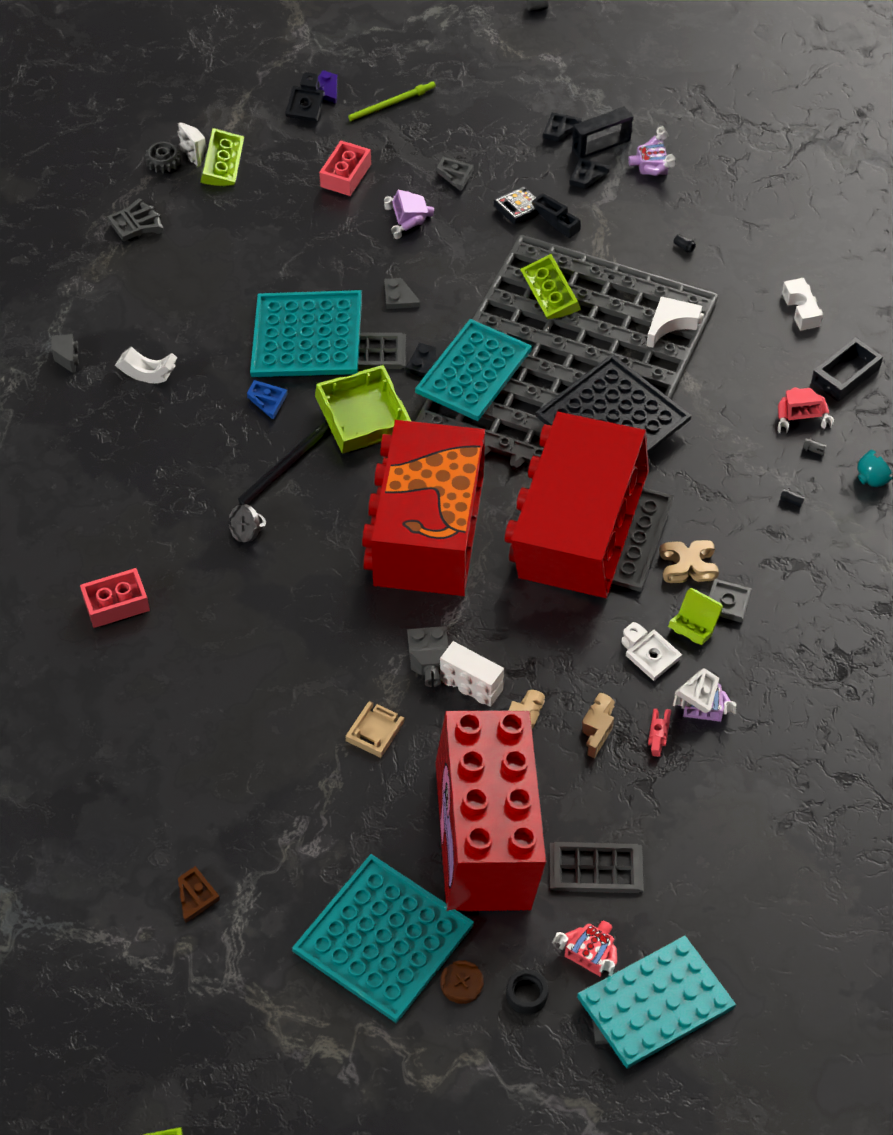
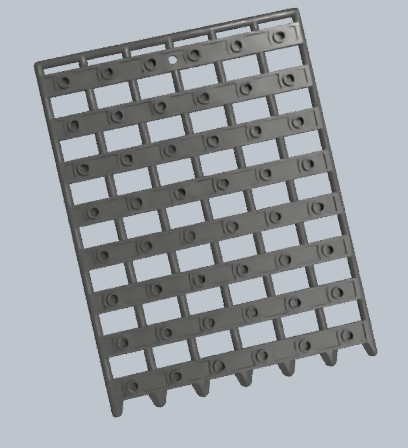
(574, 349)

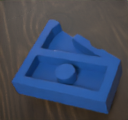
(267, 397)

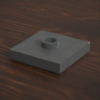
(732, 597)

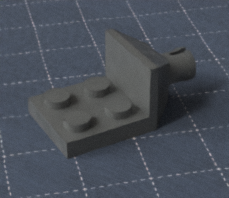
(425, 650)

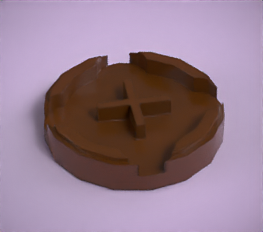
(462, 982)

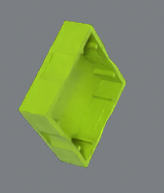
(360, 407)

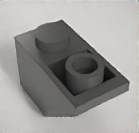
(64, 351)

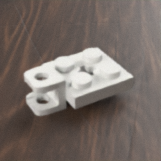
(643, 644)

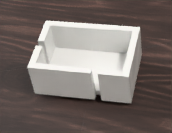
(471, 674)

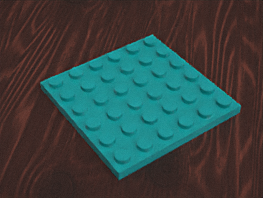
(306, 333)
(383, 937)

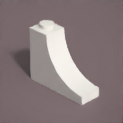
(673, 316)

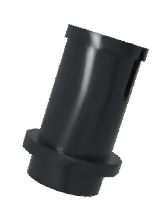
(687, 245)
(792, 497)

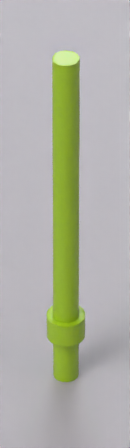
(419, 90)

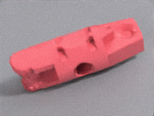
(659, 731)

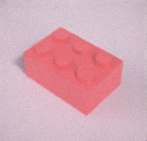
(345, 168)
(115, 597)

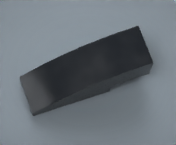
(557, 215)

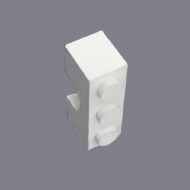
(807, 313)

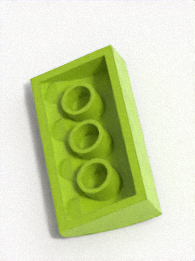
(222, 158)
(550, 288)

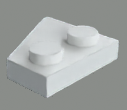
(700, 690)

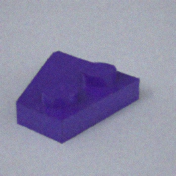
(328, 84)

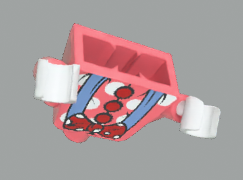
(801, 405)
(590, 947)

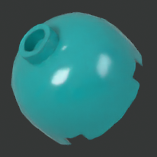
(873, 470)

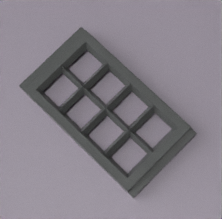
(400, 350)
(556, 867)

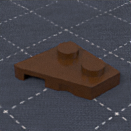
(195, 893)

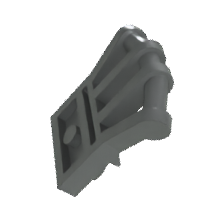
(125, 221)

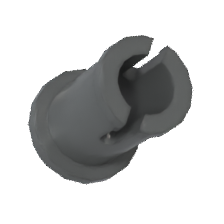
(814, 446)

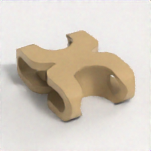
(688, 561)

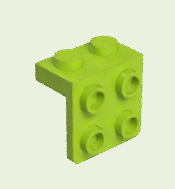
(696, 616)

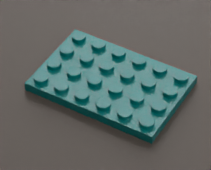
(473, 369)
(656, 1001)

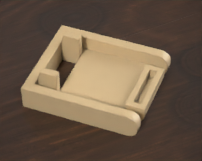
(375, 726)

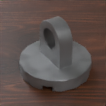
(245, 523)

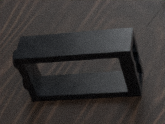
(583, 129)
(838, 390)

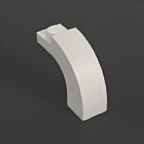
(145, 369)

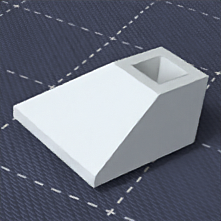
(192, 143)

